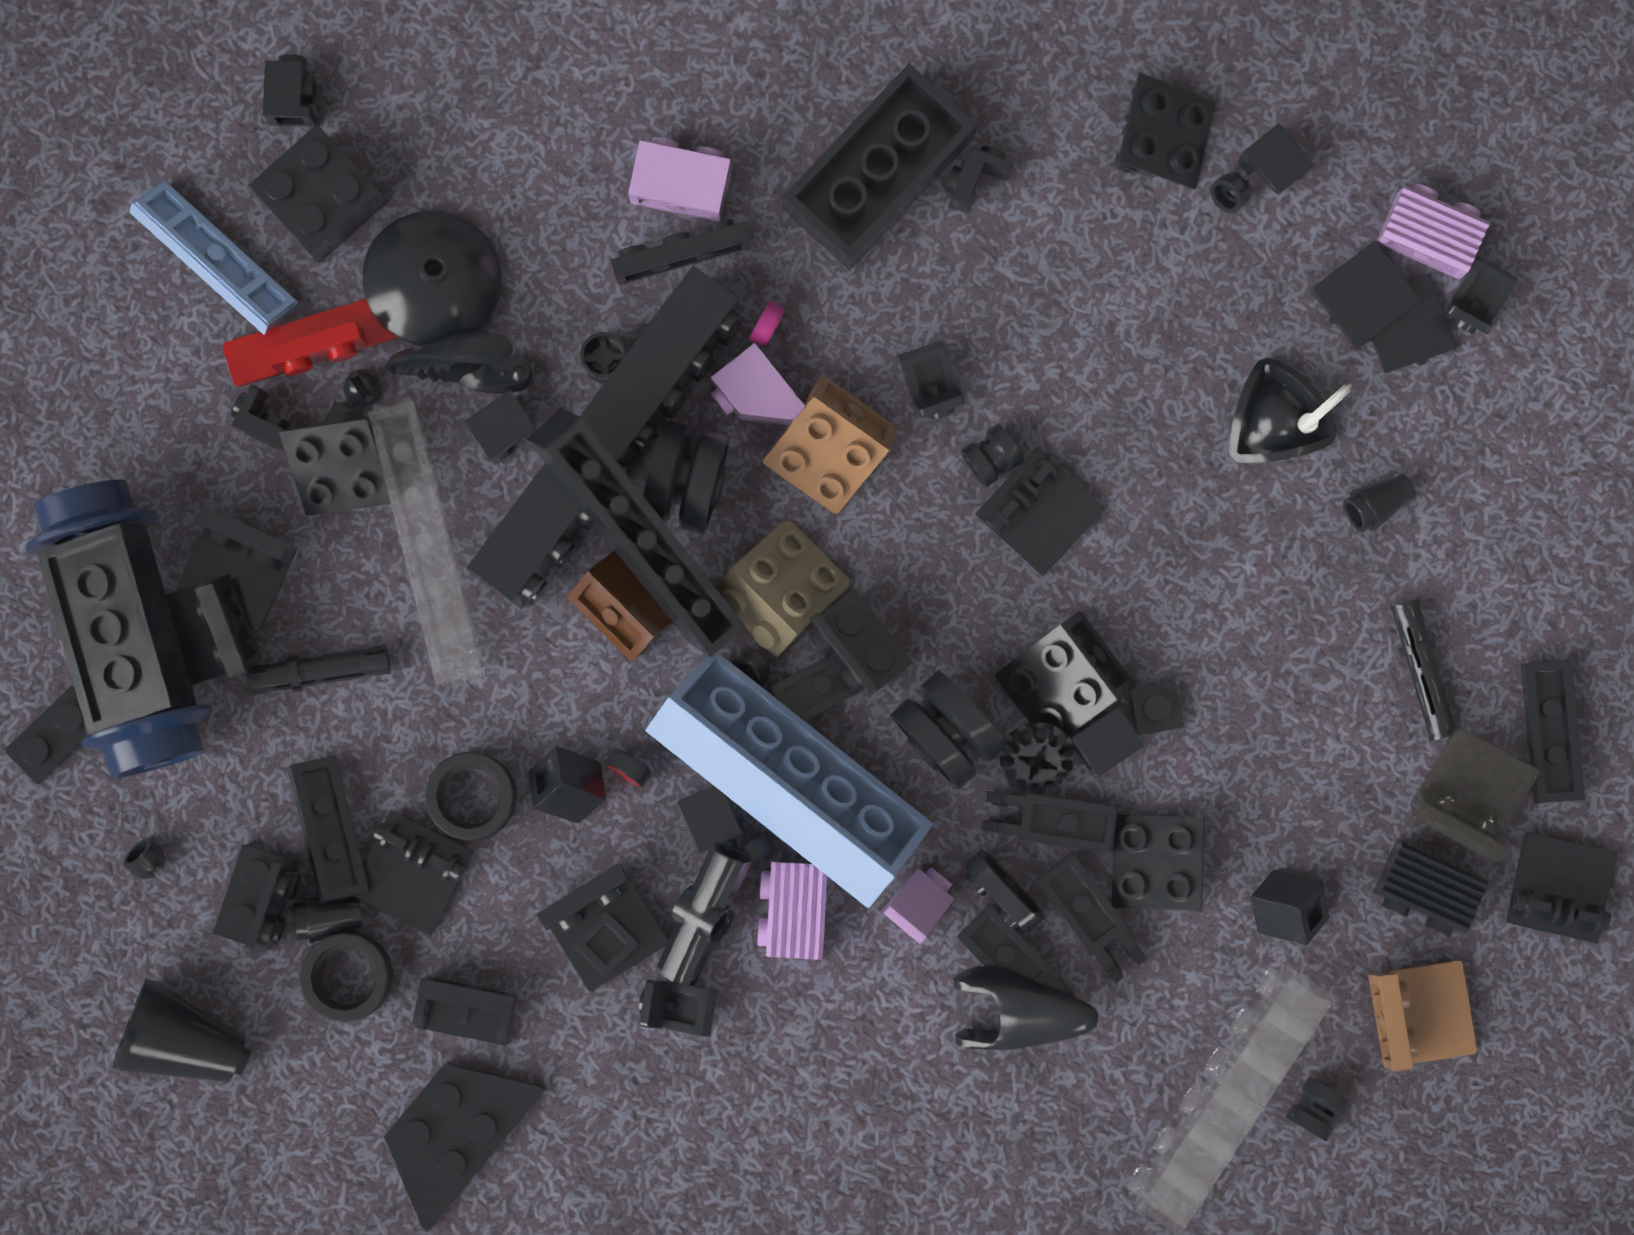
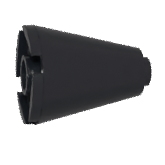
(178, 1039)

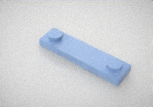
(214, 257)

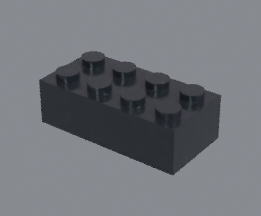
(879, 166)

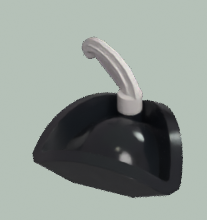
(1281, 415)

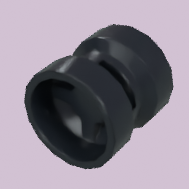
(601, 351)
(989, 457)
(1313, 1119)

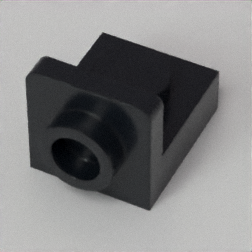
(247, 421)

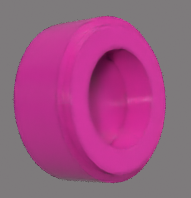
(767, 324)

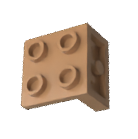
(831, 445)
(1422, 1014)

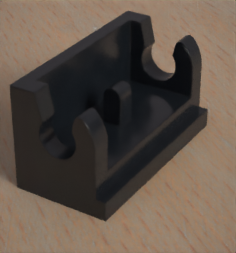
(464, 1010)

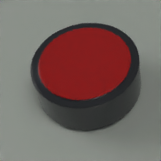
(628, 767)

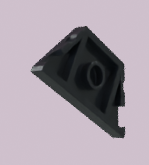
(453, 1133)

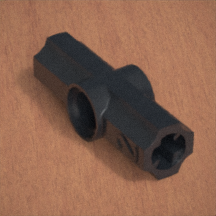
(703, 914)

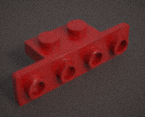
(304, 342)

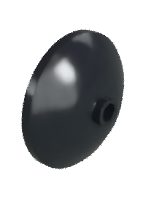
(426, 306)

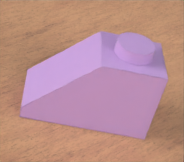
(755, 390)
(920, 903)

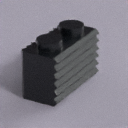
(1429, 888)

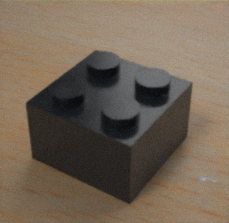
(317, 193)

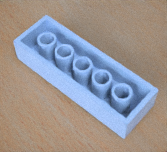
(789, 777)

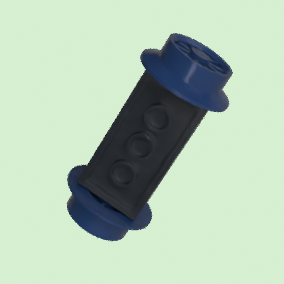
(117, 628)

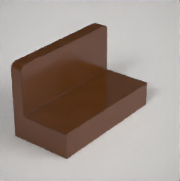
(619, 606)

